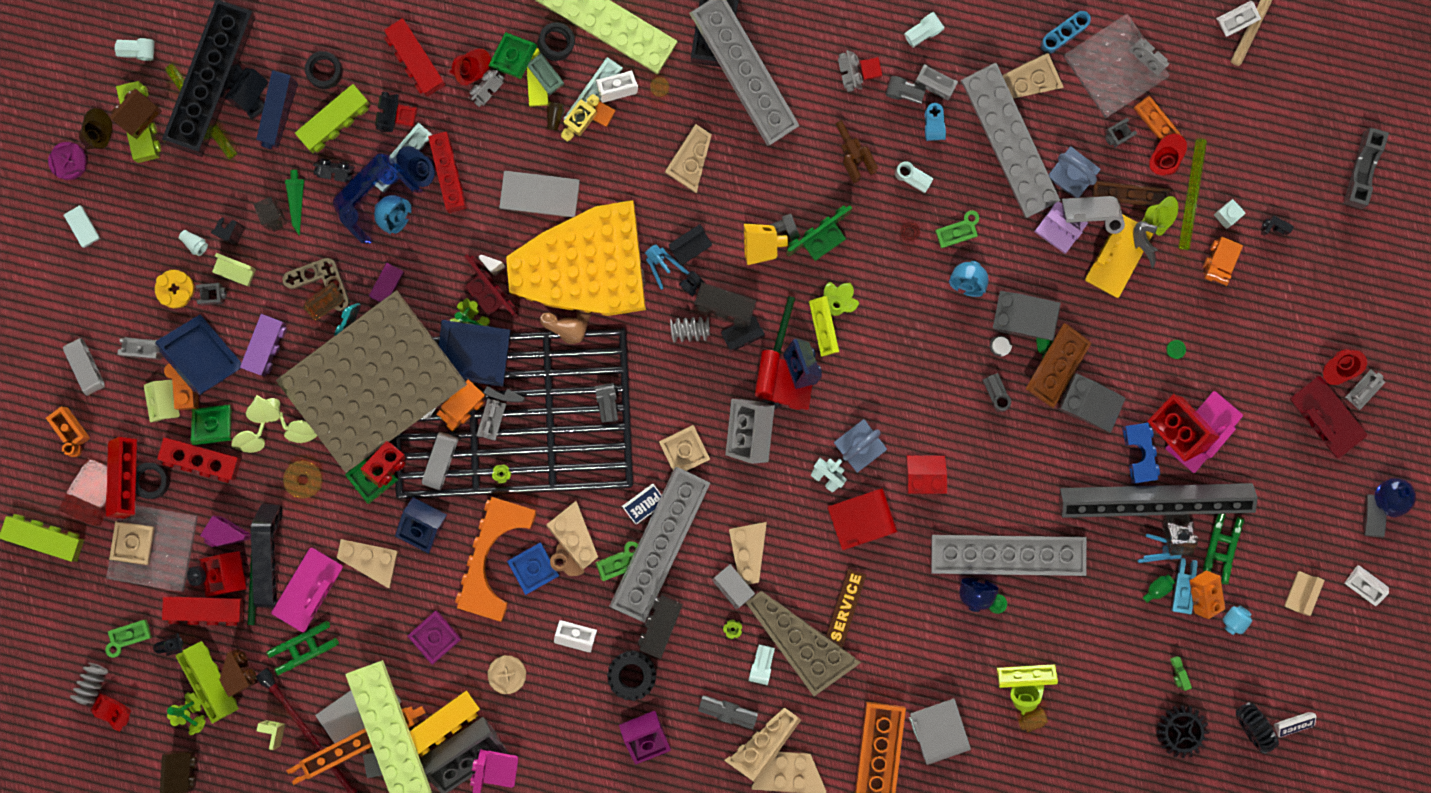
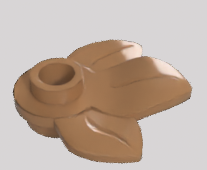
(569, 566)

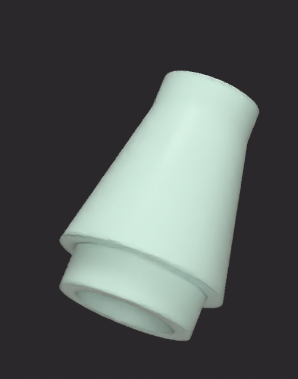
(194, 243)

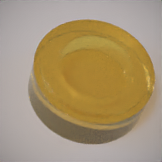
(659, 87)

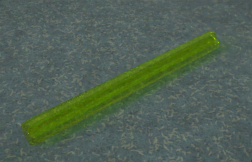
(216, 133)
(1192, 195)

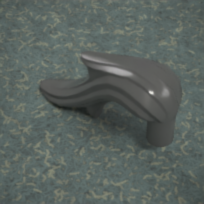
(1141, 240)

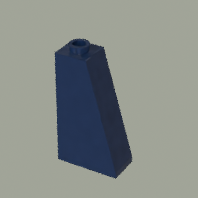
(276, 109)

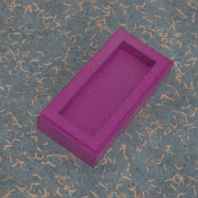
(386, 282)

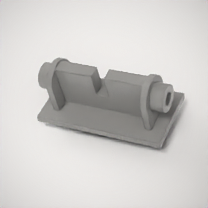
(1143, 51)
(853, 78)
(480, 92)
(1365, 389)
(491, 419)

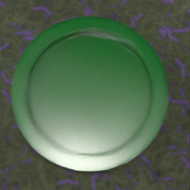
(1176, 349)

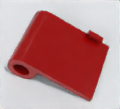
(776, 383)
(862, 519)

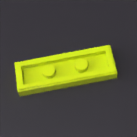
(536, 92)
(824, 326)
(1027, 676)

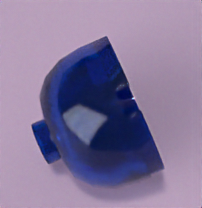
(1395, 497)
(977, 595)

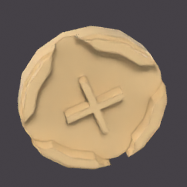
(506, 674)

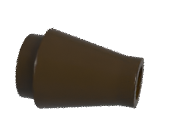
(554, 115)

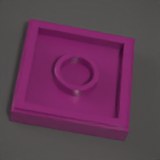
(434, 637)

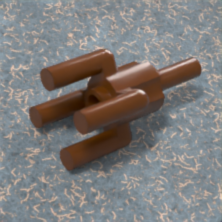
(855, 154)

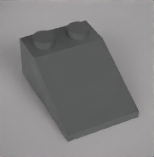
(1026, 316)
(1091, 403)

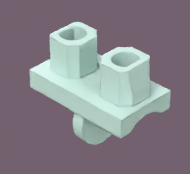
(830, 470)

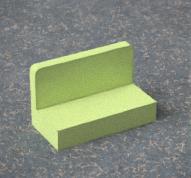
(233, 270)
(160, 400)
(275, 729)

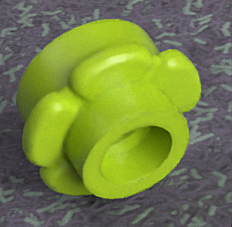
(496, 474)
(731, 634)

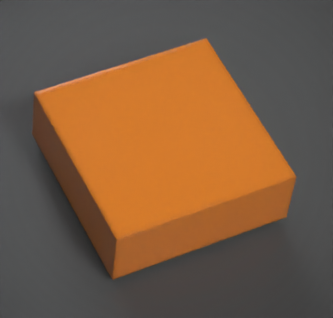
(604, 114)

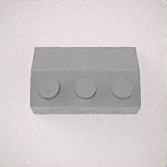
(749, 430)

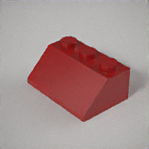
(1183, 428)

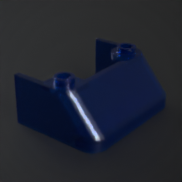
(381, 169)

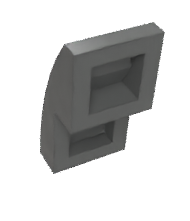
(509, 396)
(1374, 519)

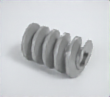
(690, 329)
(89, 684)

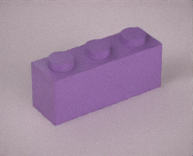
(263, 345)

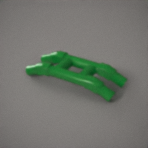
(1231, 540)
(297, 659)

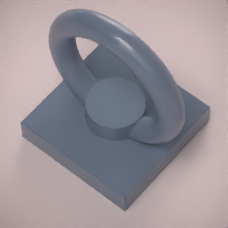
(1074, 172)
(860, 445)

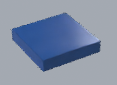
(532, 568)

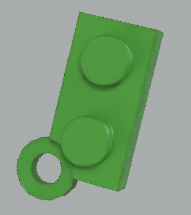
(958, 232)
(615, 564)
(127, 635)

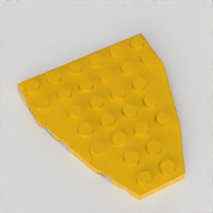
(583, 263)

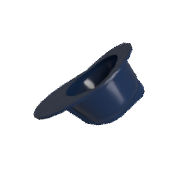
(416, 165)

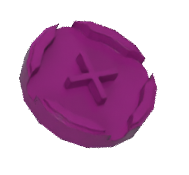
(67, 161)

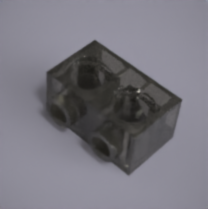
(270, 214)
(1179, 534)

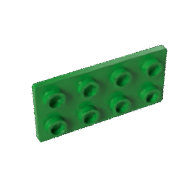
(824, 238)

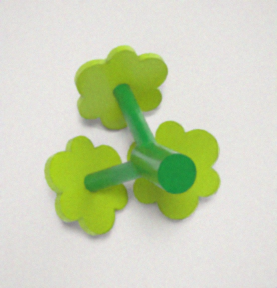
(468, 310)
(179, 714)

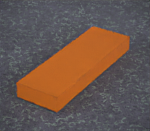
(1155, 118)

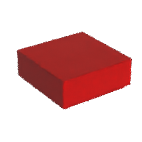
(871, 68)
(406, 115)

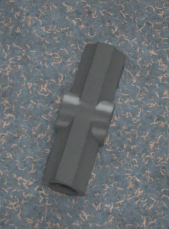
(728, 712)

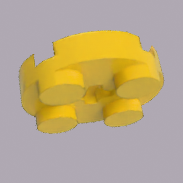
(167, 297)

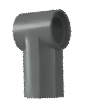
(900, 89)
(996, 390)
(606, 398)

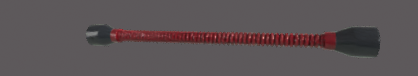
(267, 680)

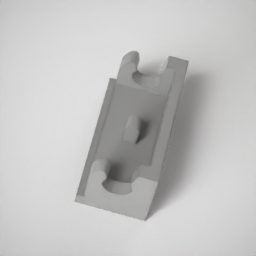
(936, 82)
(139, 348)
(733, 586)

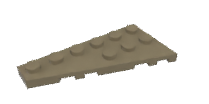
(808, 651)

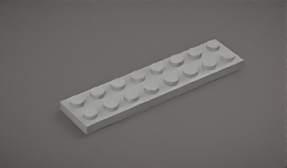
(744, 70)
(1010, 140)
(659, 544)
(1008, 555)

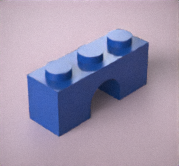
(1146, 468)

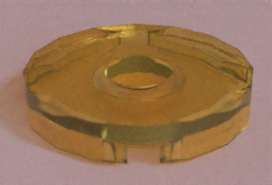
(291, 479)

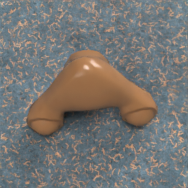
(569, 329)

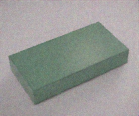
(545, 74)

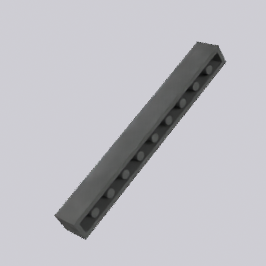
(1157, 500)

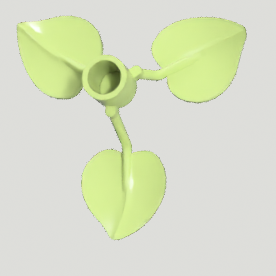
(265, 411)

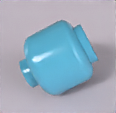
(1237, 620)

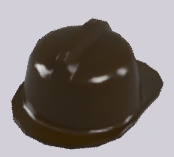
(95, 129)

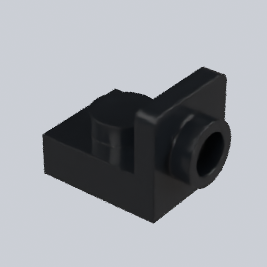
(1279, 226)

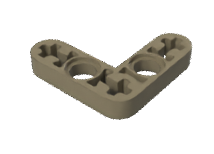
(319, 274)

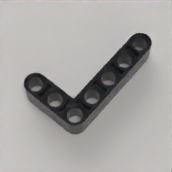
(263, 554)

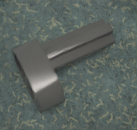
(787, 224)

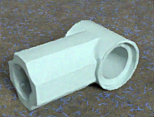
(928, 27)
(141, 49)
(915, 177)
(761, 668)

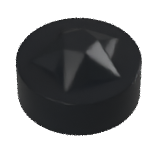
(196, 575)

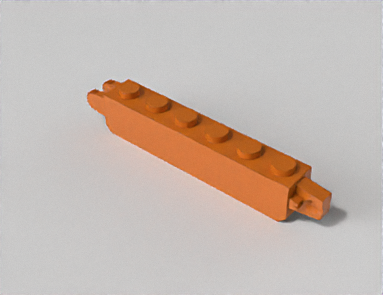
(344, 749)

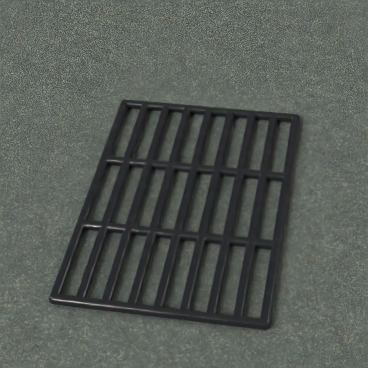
(550, 429)

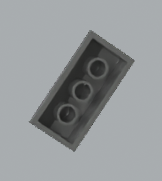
(453, 760)

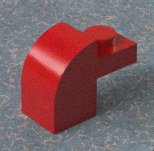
(111, 711)

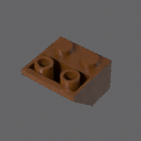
(135, 113)
(236, 674)

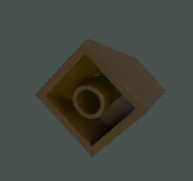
(178, 772)

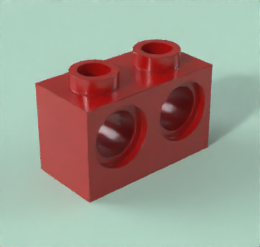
(379, 461)

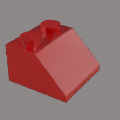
(926, 475)
(223, 573)

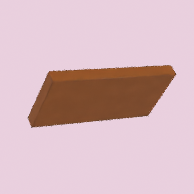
(1058, 365)

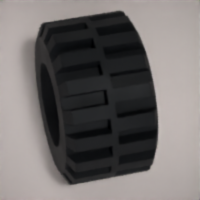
(619, 687)

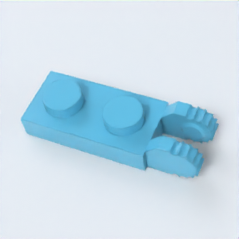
(1182, 595)

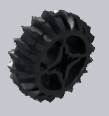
(1257, 728)
(1196, 741)

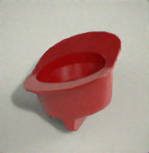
(470, 66)
(1168, 155)
(1344, 366)

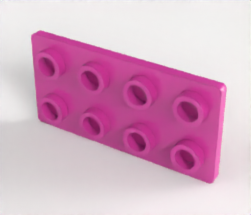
(1221, 418)
(307, 589)

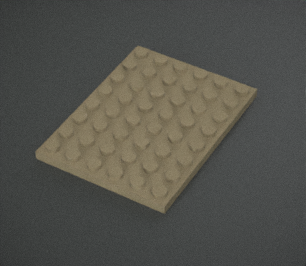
(371, 381)

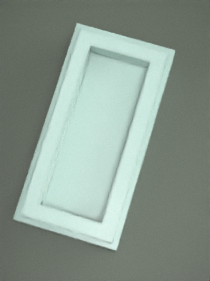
(82, 226)

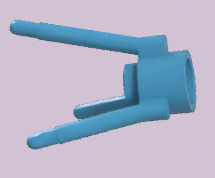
(655, 255)
(1166, 555)

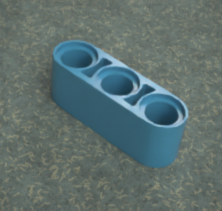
(1073, 28)

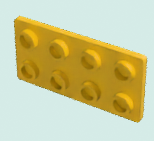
(1116, 260)

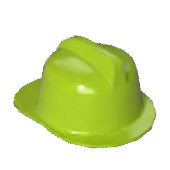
(1162, 214)
(1027, 697)

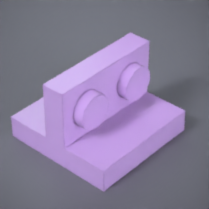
(1057, 231)

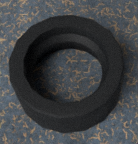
(562, 29)
(314, 58)
(165, 480)

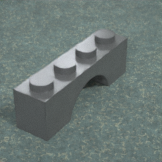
(1360, 183)

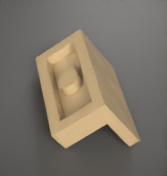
(1304, 593)

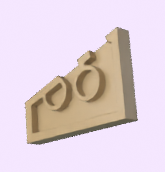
(689, 160)
(573, 535)
(748, 550)
(370, 560)

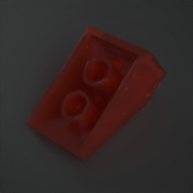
(87, 494)

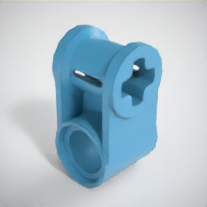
(934, 126)

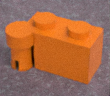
(1222, 260)
(183, 395)
(460, 405)
(68, 430)

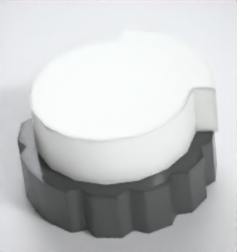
(1000, 346)

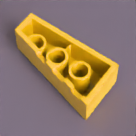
(444, 721)

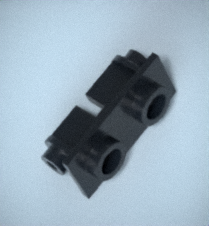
(386, 121)
(326, 168)
(171, 645)

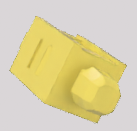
(592, 102)

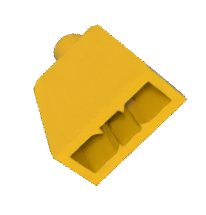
(761, 243)

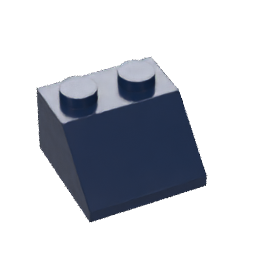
(802, 363)
(420, 525)

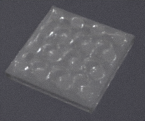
(1109, 68)
(169, 551)

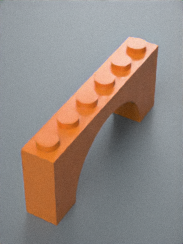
(476, 593)

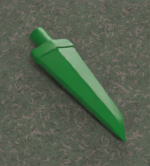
(295, 197)

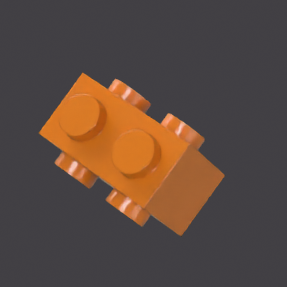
(1207, 594)

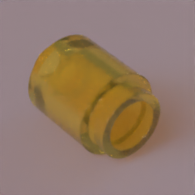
(1032, 720)

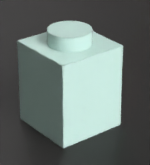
(1229, 214)

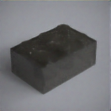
(725, 305)
(660, 626)

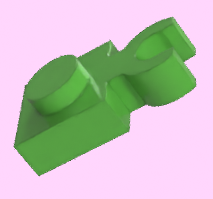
(1180, 678)

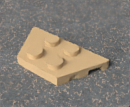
(791, 774)

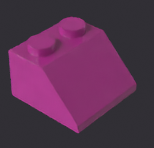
(223, 532)
(644, 737)

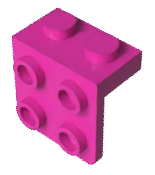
(493, 769)

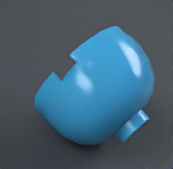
(391, 213)
(971, 278)

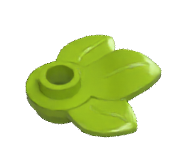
(840, 296)

